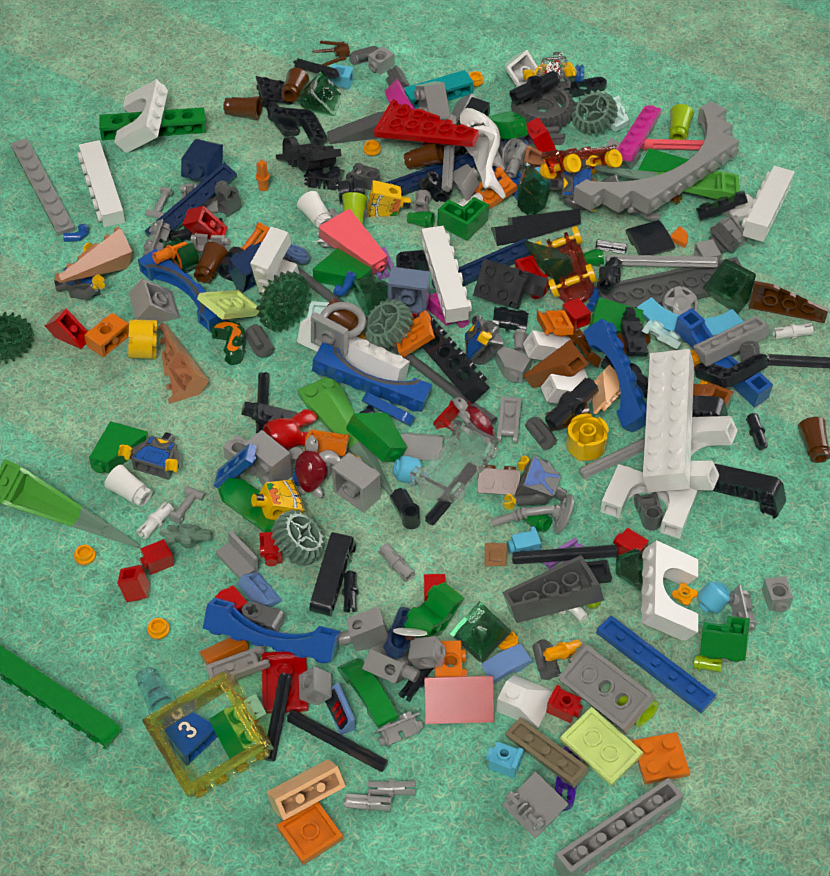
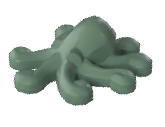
(185, 534)

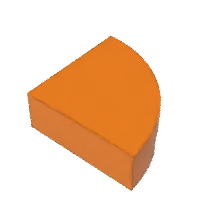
(680, 237)

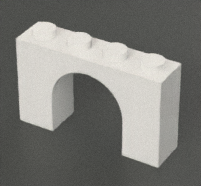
(151, 102)
(269, 258)
(541, 346)
(709, 432)
(628, 482)
(657, 607)

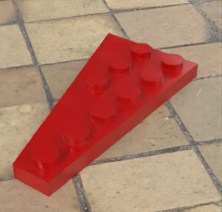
(422, 126)

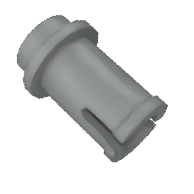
(519, 337)

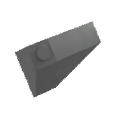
(356, 130)

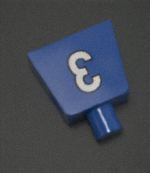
(190, 736)

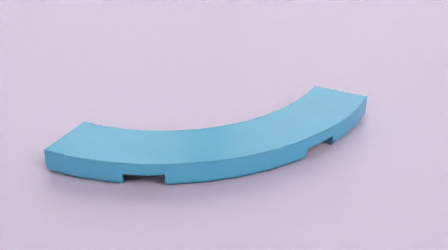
(716, 324)

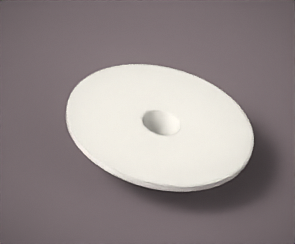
(410, 633)

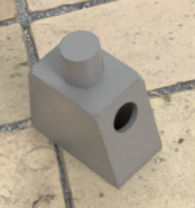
(365, 630)
(390, 668)

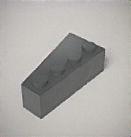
(554, 591)

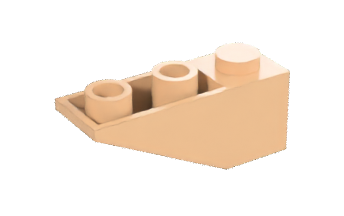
(608, 390)

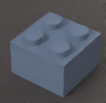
(410, 287)

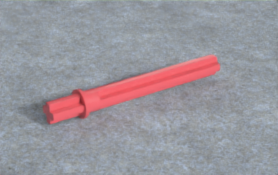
(668, 144)

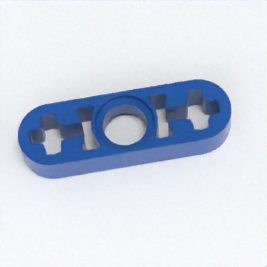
(388, 408)

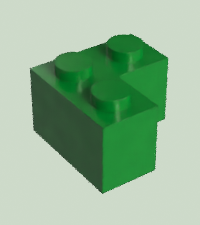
(463, 220)
(436, 612)
(726, 639)
(232, 730)

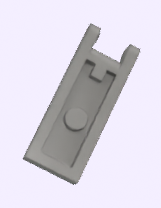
(509, 418)
(239, 664)

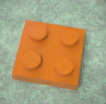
(661, 758)
(309, 832)

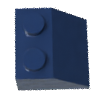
(201, 159)
(241, 269)

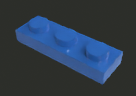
(236, 465)

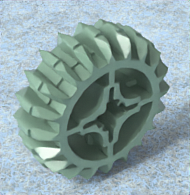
(595, 118)
(388, 323)
(298, 537)

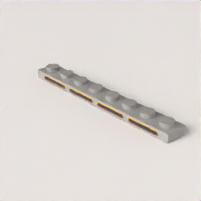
(43, 187)

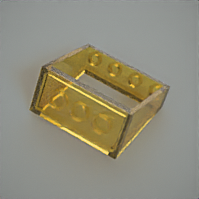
(188, 703)

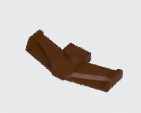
(579, 338)

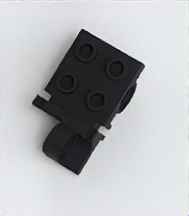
(309, 155)
(506, 284)

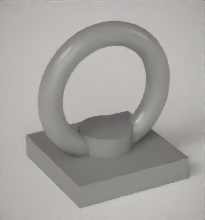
(332, 333)

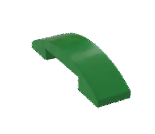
(369, 691)

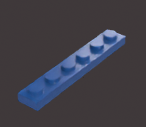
(656, 664)

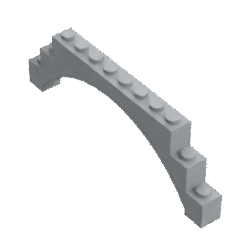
(655, 191)

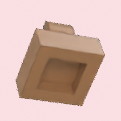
(495, 554)

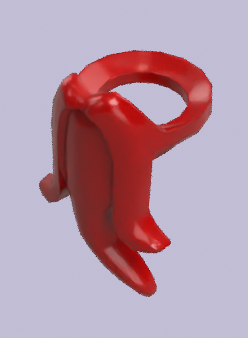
(447, 416)

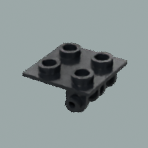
(270, 90)
(316, 176)

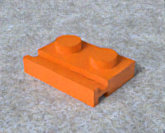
(556, 322)

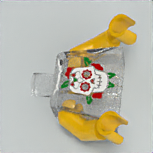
(557, 63)

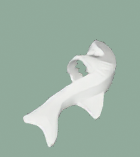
(486, 148)

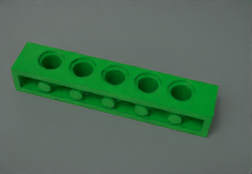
(173, 122)

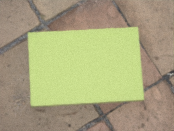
(229, 304)
(601, 746)

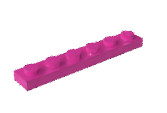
(638, 132)

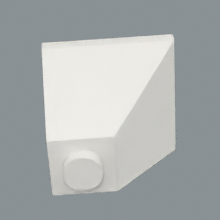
(518, 64)
(524, 700)

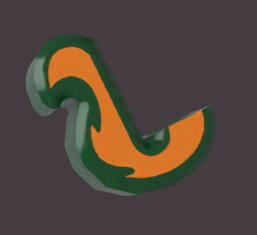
(186, 257)
(235, 340)

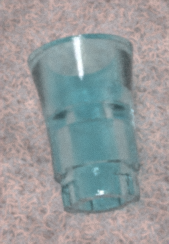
(153, 689)

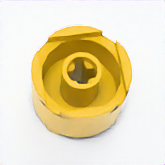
(142, 339)
(587, 437)

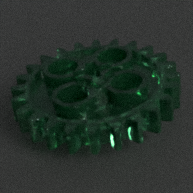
(283, 301)
(15, 336)

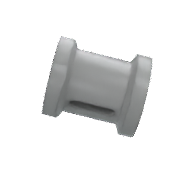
(421, 201)

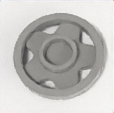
(680, 302)

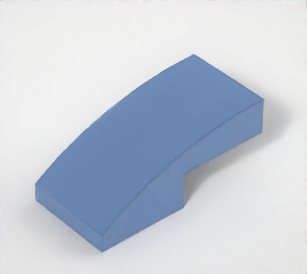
(506, 662)

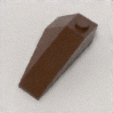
(780, 301)

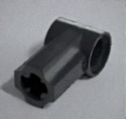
(406, 508)

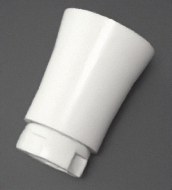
(313, 208)
(127, 486)

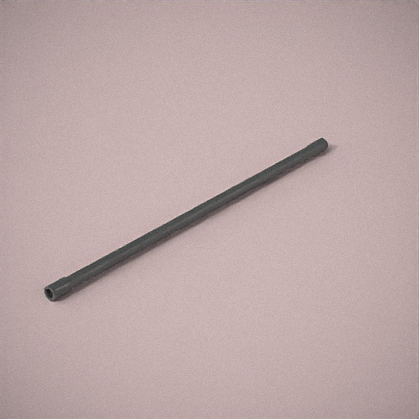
(414, 361)

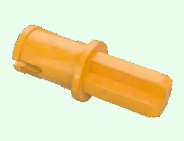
(561, 650)

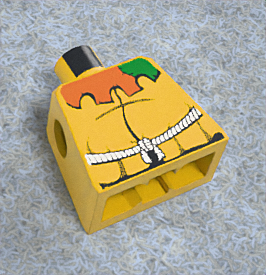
(386, 200)
(278, 498)

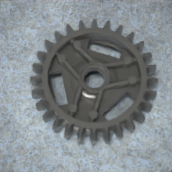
(548, 101)

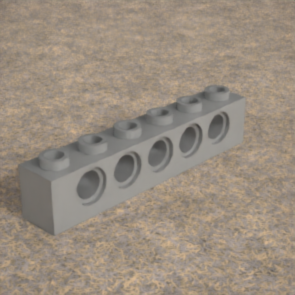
(619, 830)

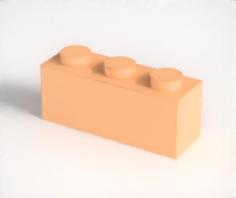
(305, 789)

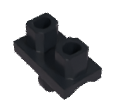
(510, 319)

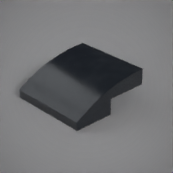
(650, 238)

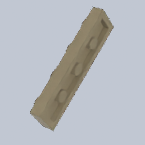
(547, 752)

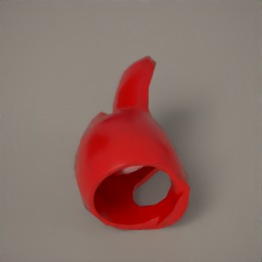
(287, 431)

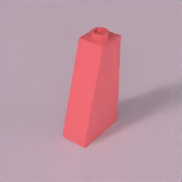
(352, 237)

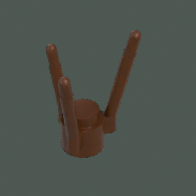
(340, 49)

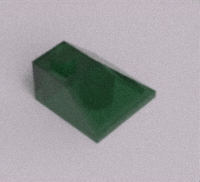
(321, 96)
(532, 191)
(550, 260)
(731, 285)
(370, 292)
(630, 567)
(480, 632)

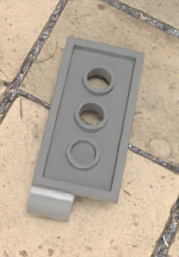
(587, 675)

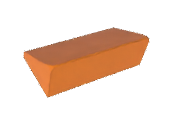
(330, 441)
(223, 650)

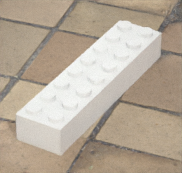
(669, 421)

